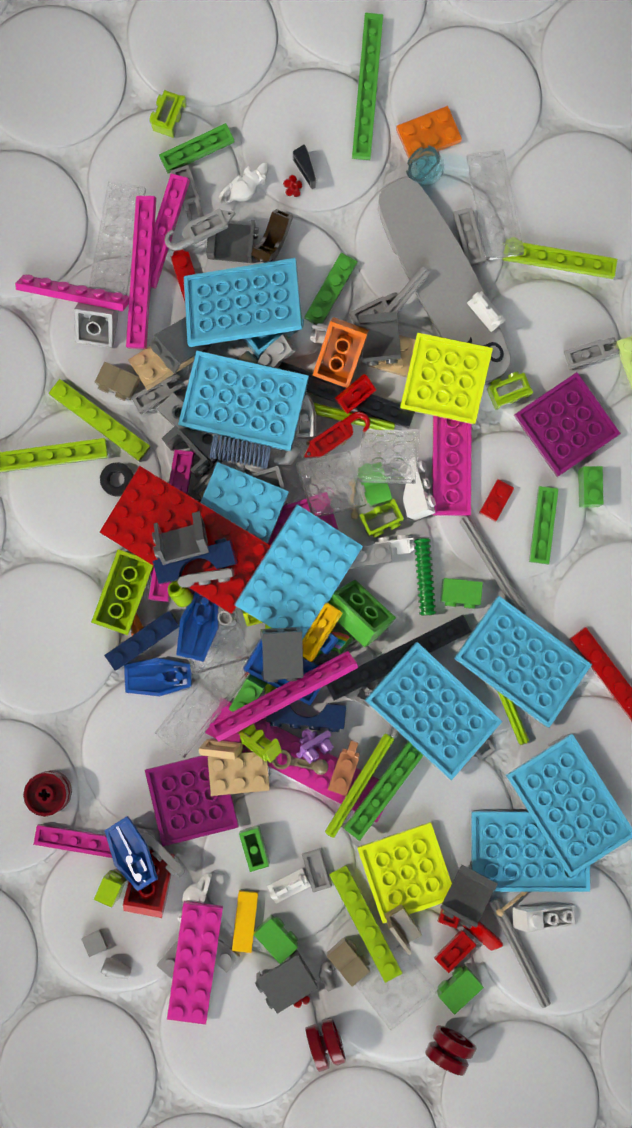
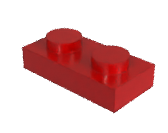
(355, 393)
(496, 500)
(455, 951)

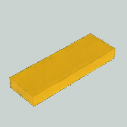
(320, 631)
(245, 921)

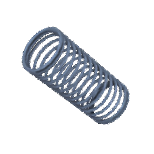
(265, 458)

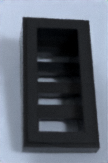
(303, 162)

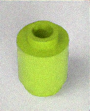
(180, 595)

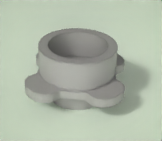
(223, 620)

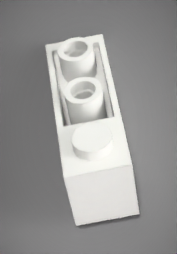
(417, 496)
(543, 917)

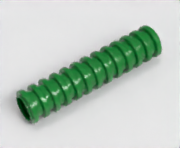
(424, 576)

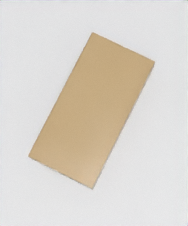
(221, 749)

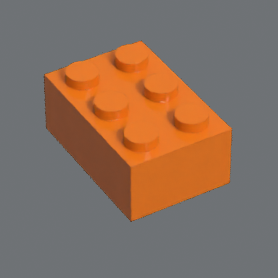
(340, 352)

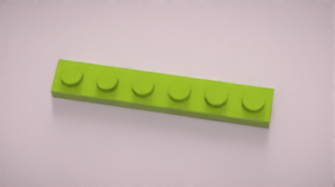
(566, 260)
(99, 420)
(53, 455)
(365, 923)

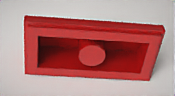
(485, 936)

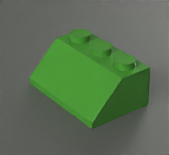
(362, 613)

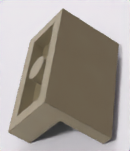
(402, 927)

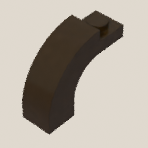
(274, 237)

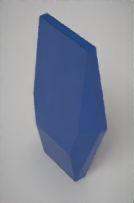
(197, 628)
(157, 677)
(131, 853)

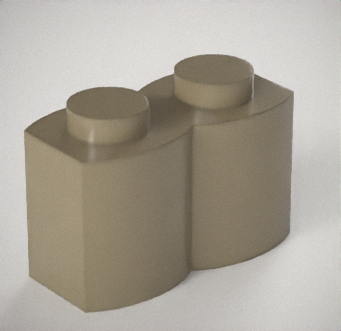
(117, 381)
(348, 961)

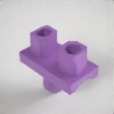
(312, 742)

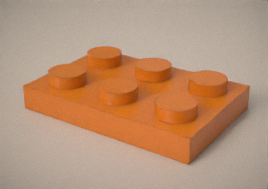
(431, 129)

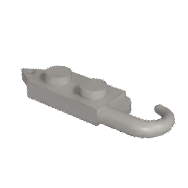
(201, 229)

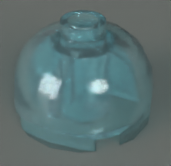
(425, 166)

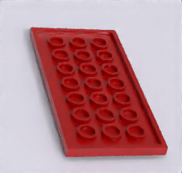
(154, 501)

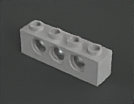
(169, 410)

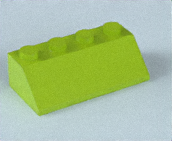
(122, 592)

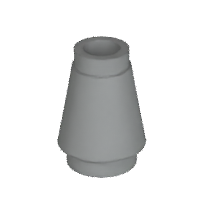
(115, 969)

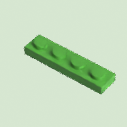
(196, 148)
(330, 289)
(543, 525)

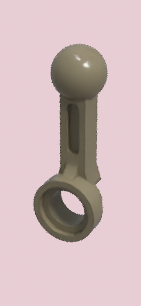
(319, 766)

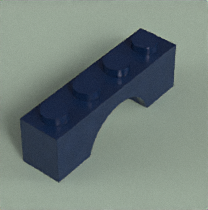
(220, 555)
(142, 640)
(330, 717)

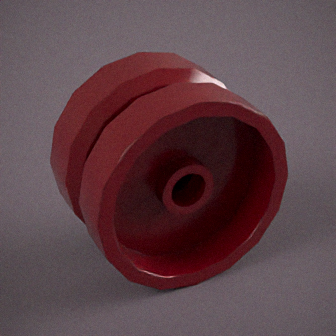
(37, 798)
(326, 1044)
(450, 1050)

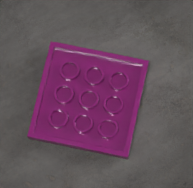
(567, 424)
(185, 802)

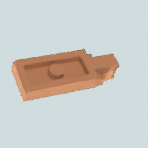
(344, 769)

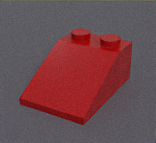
(152, 898)

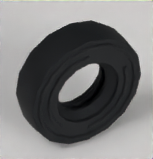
(106, 474)

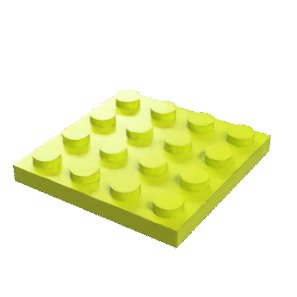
(446, 378)
(406, 870)

